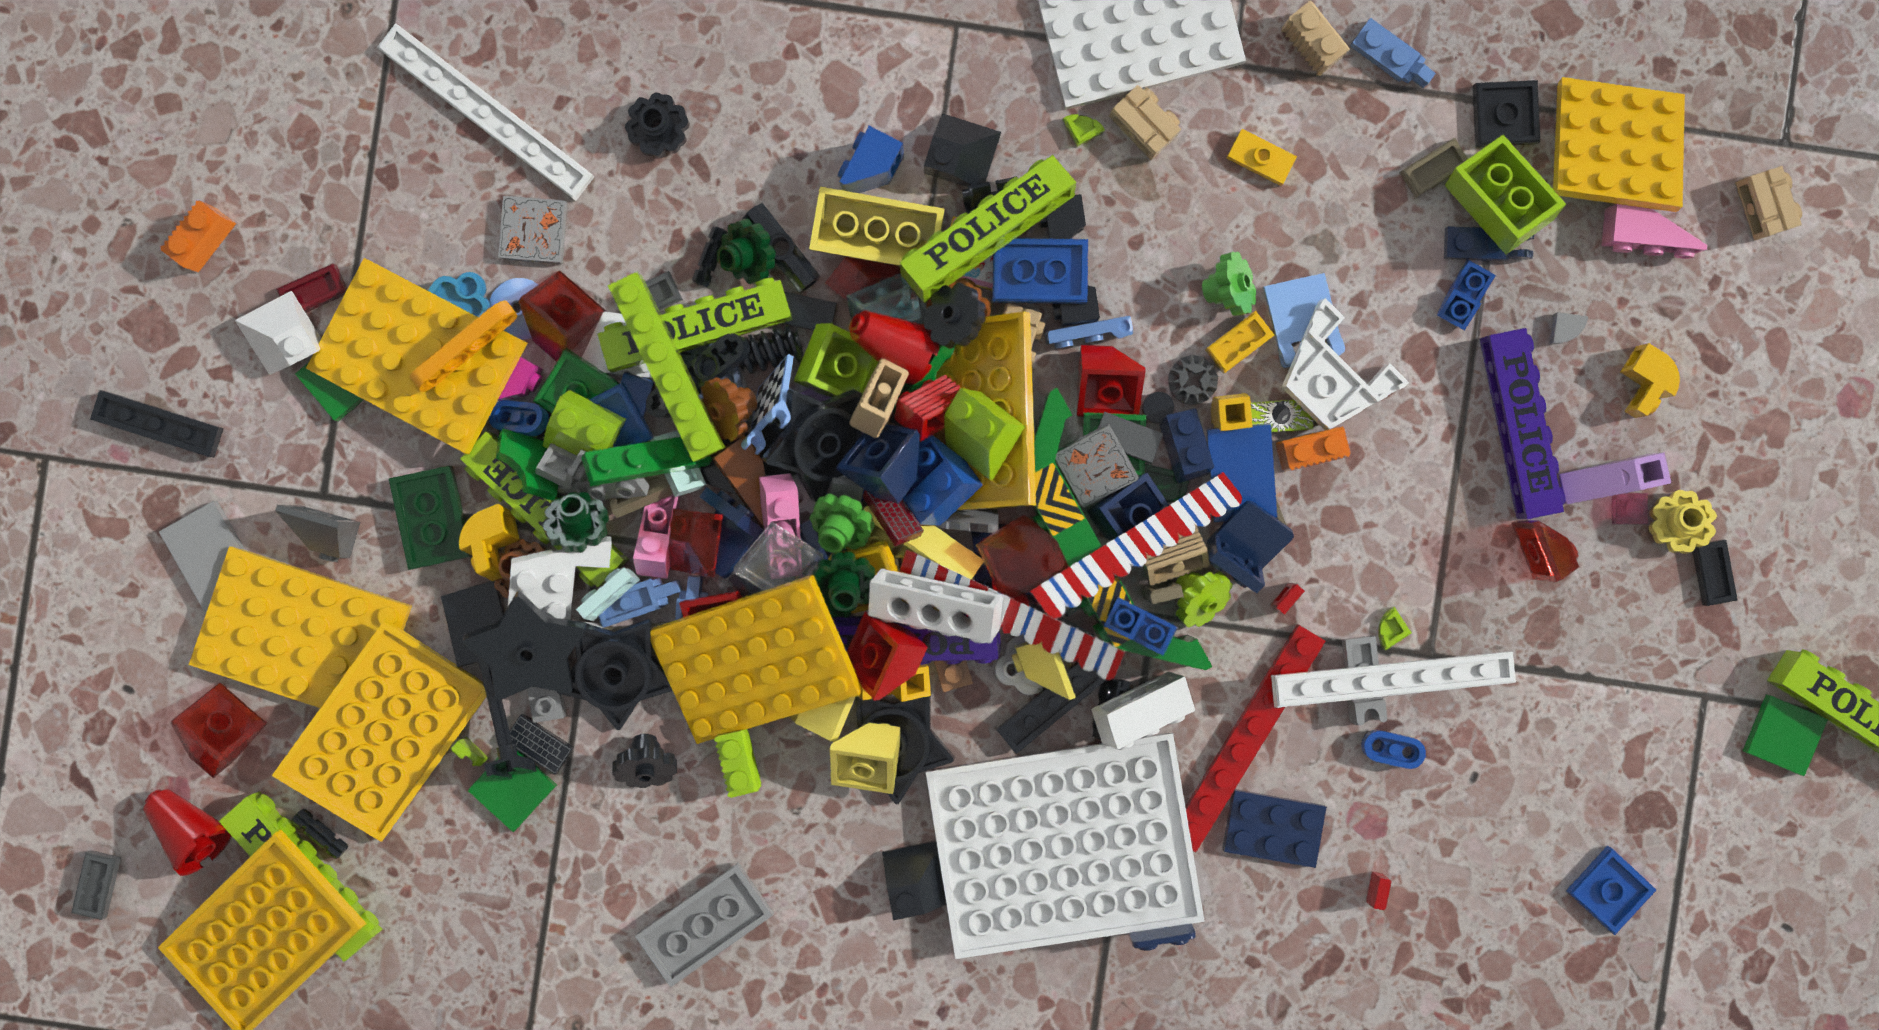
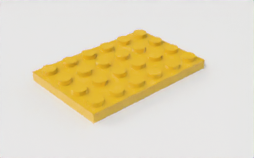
(388, 331)
(1001, 369)
(287, 627)
(755, 660)
(382, 731)
(261, 934)

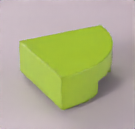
(1082, 128)
(1392, 628)
(467, 748)

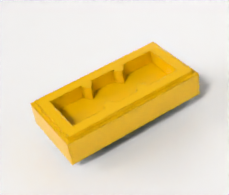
(1261, 157)
(1239, 342)

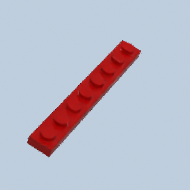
(1247, 736)

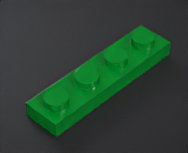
(638, 461)

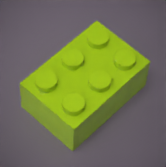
(1504, 194)

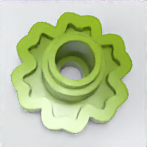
(1202, 597)

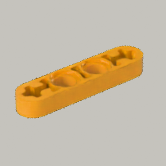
(463, 346)

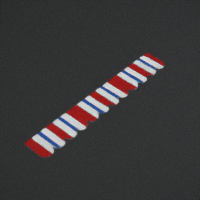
(1135, 544)
(1035, 624)

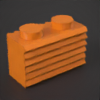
(198, 236)
(1313, 449)

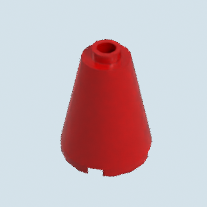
(895, 340)
(184, 831)

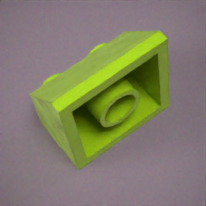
(834, 362)
(582, 425)
(980, 431)

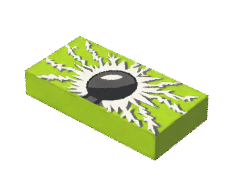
(1282, 415)

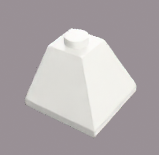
(280, 333)

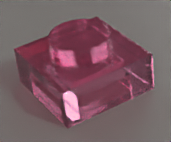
(1630, 508)

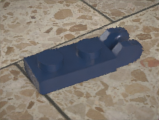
(1476, 244)

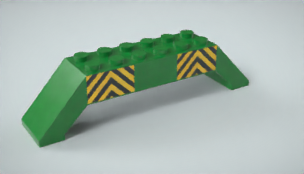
(1064, 520)

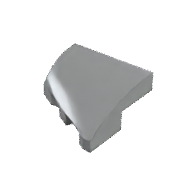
(973, 520)

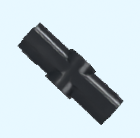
(793, 263)

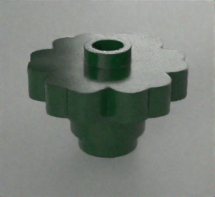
(746, 251)
(576, 522)
(844, 580)

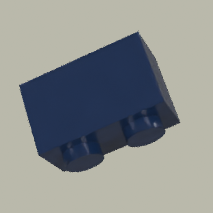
(1186, 445)

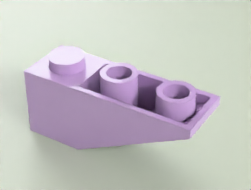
(1615, 478)

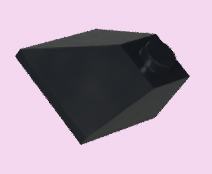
(961, 151)
(914, 879)

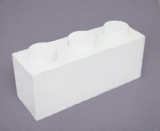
(1143, 710)

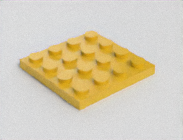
(1619, 144)

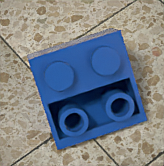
(873, 162)
(941, 483)

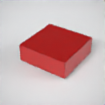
(1287, 598)
(1378, 891)

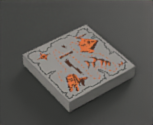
(532, 229)
(1096, 465)

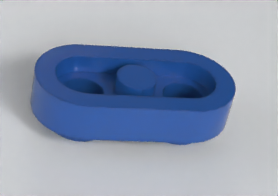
(521, 417)
(1391, 749)

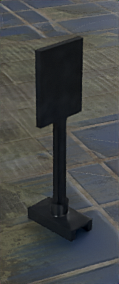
(464, 613)

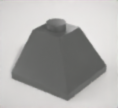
(321, 531)

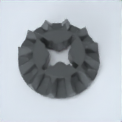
(1191, 394)

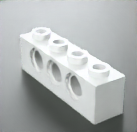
(950, 599)

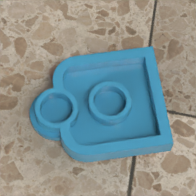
(464, 292)

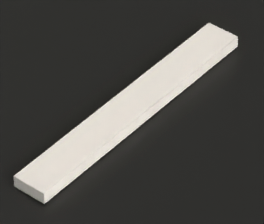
(485, 112)
(1393, 679)

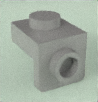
(561, 466)

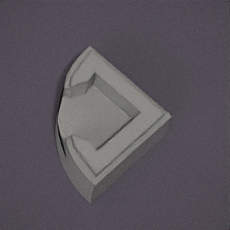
(1566, 327)

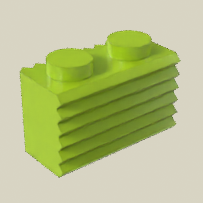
(738, 763)

